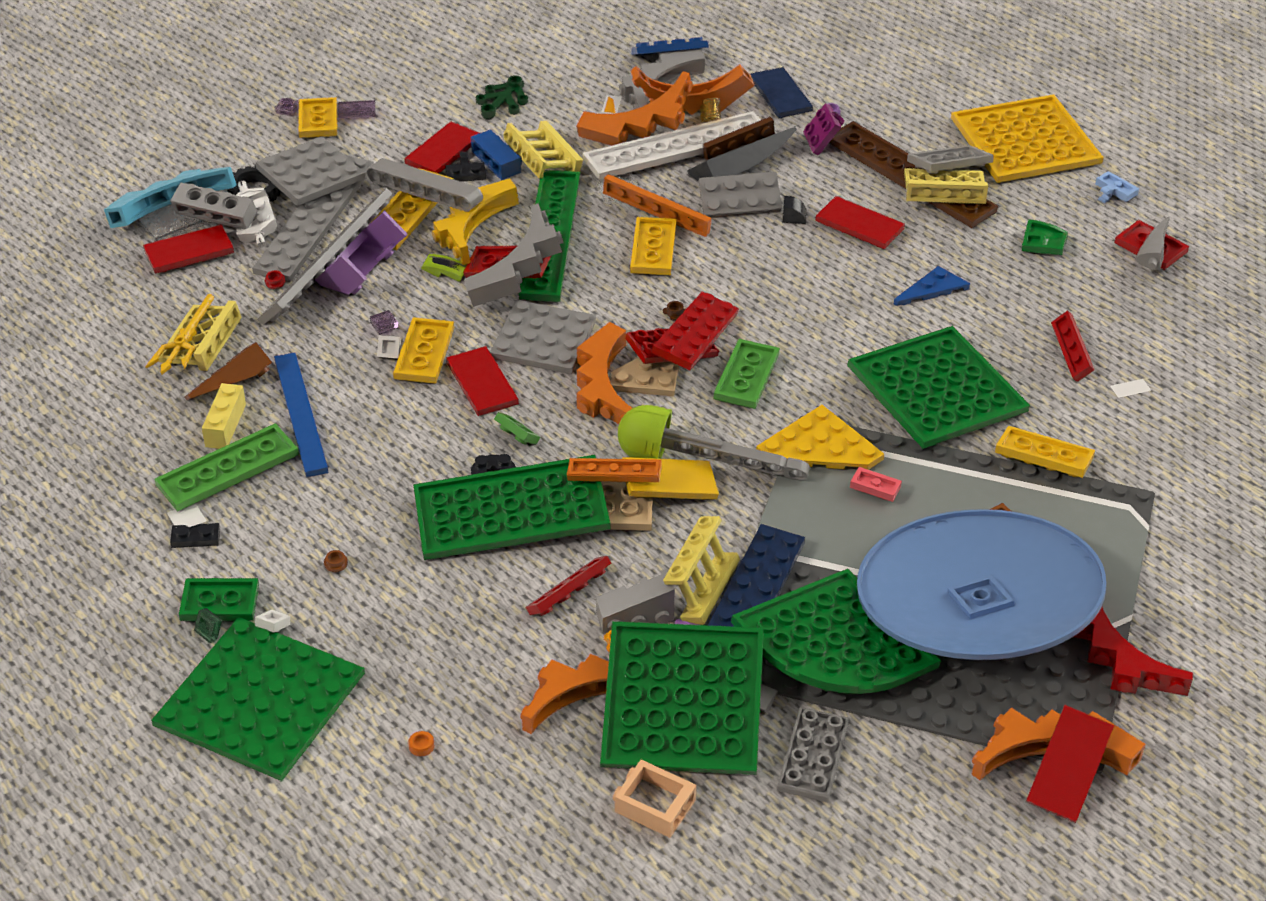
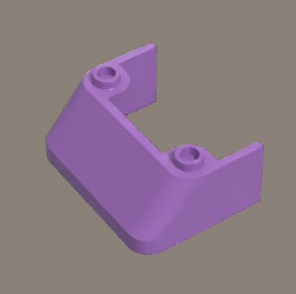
(361, 255)

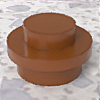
(335, 561)

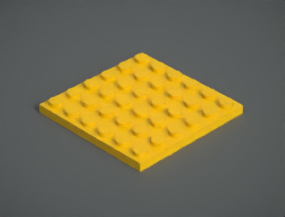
(1027, 137)

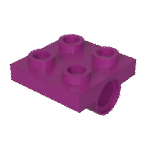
(822, 128)

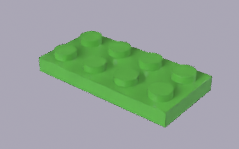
(746, 373)

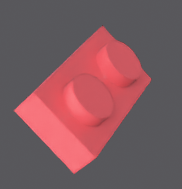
(875, 484)

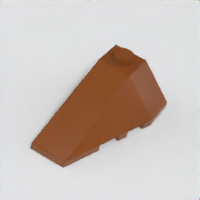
(244, 365)

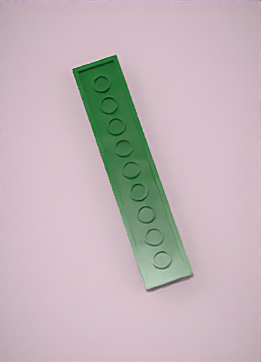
(558, 198)

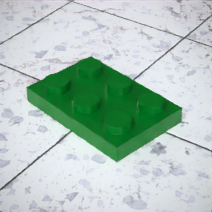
(222, 596)

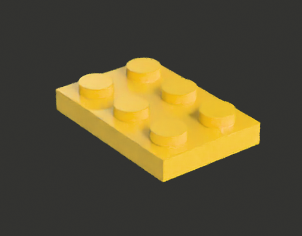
(317, 117)

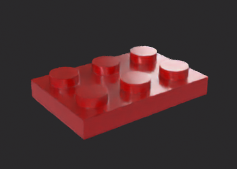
(1136, 234)

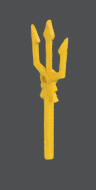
(181, 341)

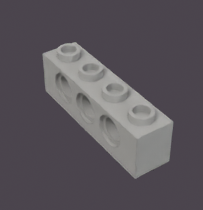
(213, 206)

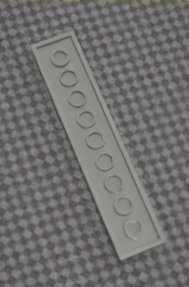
(306, 229)
(326, 257)

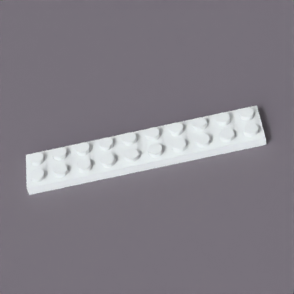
(662, 147)

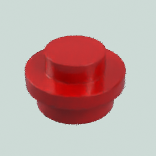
(274, 279)

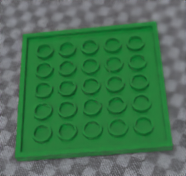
(938, 386)
(683, 697)
(259, 698)

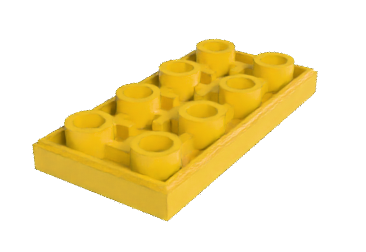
(678, 480)

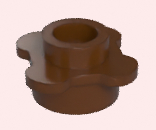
(674, 310)

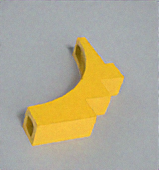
(458, 227)

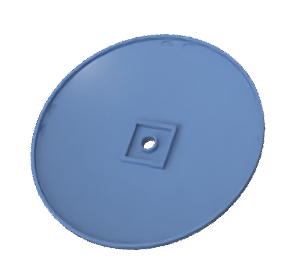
(1030, 575)

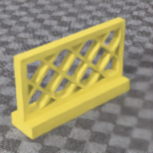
(951, 190)
(213, 338)

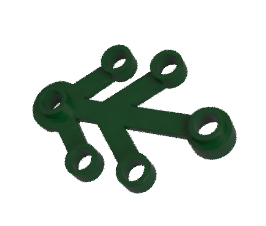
(513, 84)

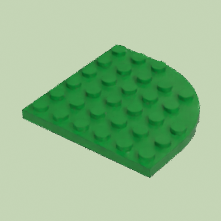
(829, 640)

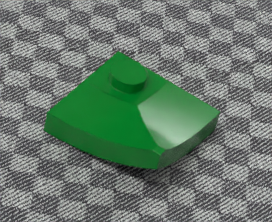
(1044, 238)

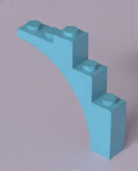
(158, 195)

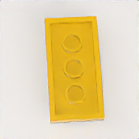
(653, 246)
(424, 350)
(1045, 451)

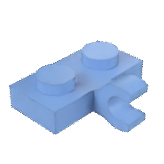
(1114, 185)

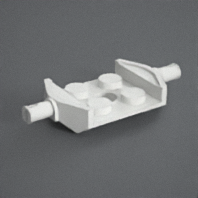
(265, 222)

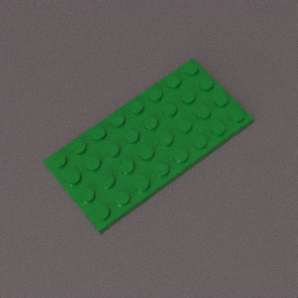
(507, 509)

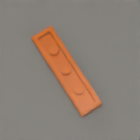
(614, 470)

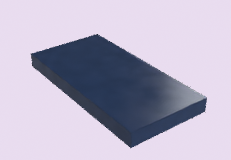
(781, 92)

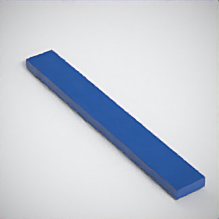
(301, 415)

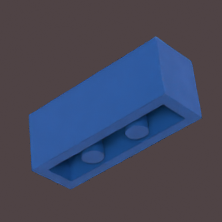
(496, 154)

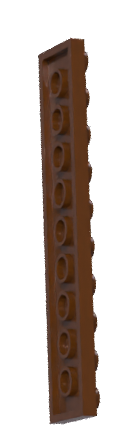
(892, 161)

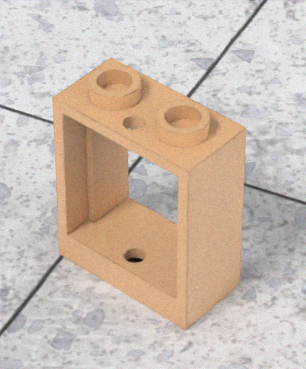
(660, 822)

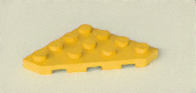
(823, 440)

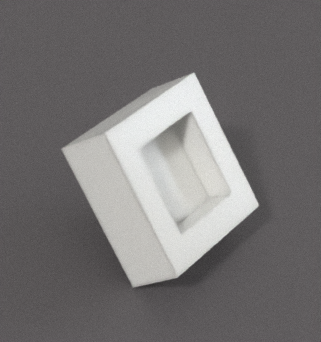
(389, 347)
(272, 621)

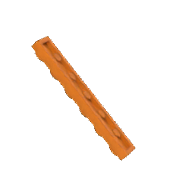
(656, 205)

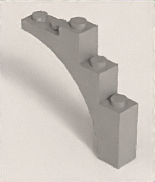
(665, 70)
(523, 261)

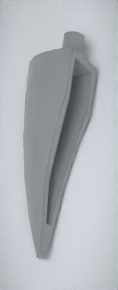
(1152, 251)

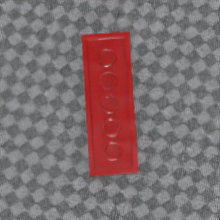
(695, 330)

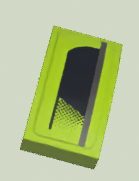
(440, 264)

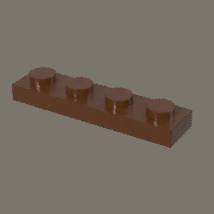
(739, 138)

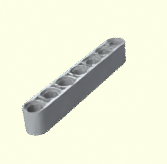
(425, 184)

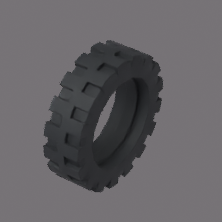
(251, 174)

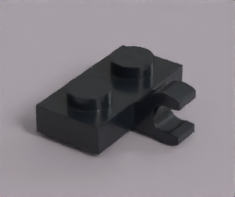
(466, 171)

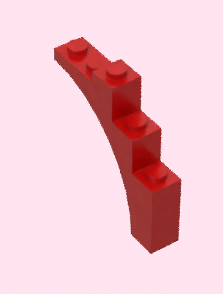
(1130, 665)

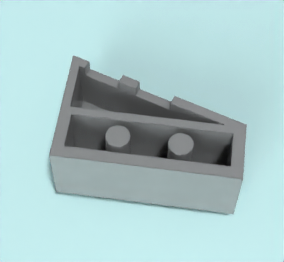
(644, 603)

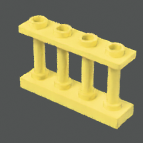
(548, 138)
(717, 571)

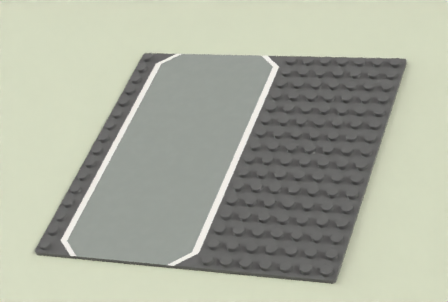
(964, 694)

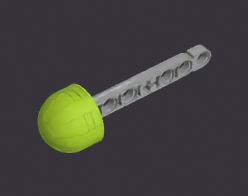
(647, 432)

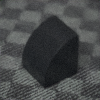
(794, 211)

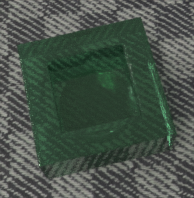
(207, 625)

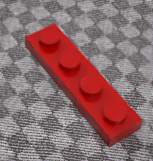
(1072, 346)
(562, 591)

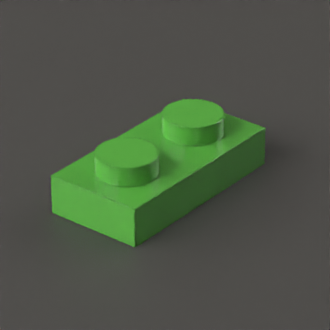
(513, 426)

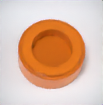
(421, 743)

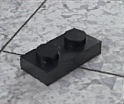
(195, 536)

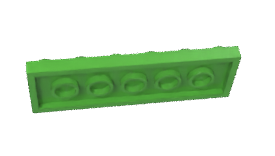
(226, 467)

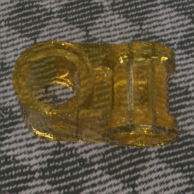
(710, 110)

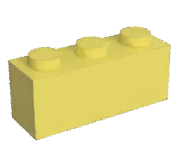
(223, 416)

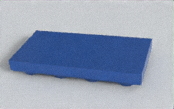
(662, 46)

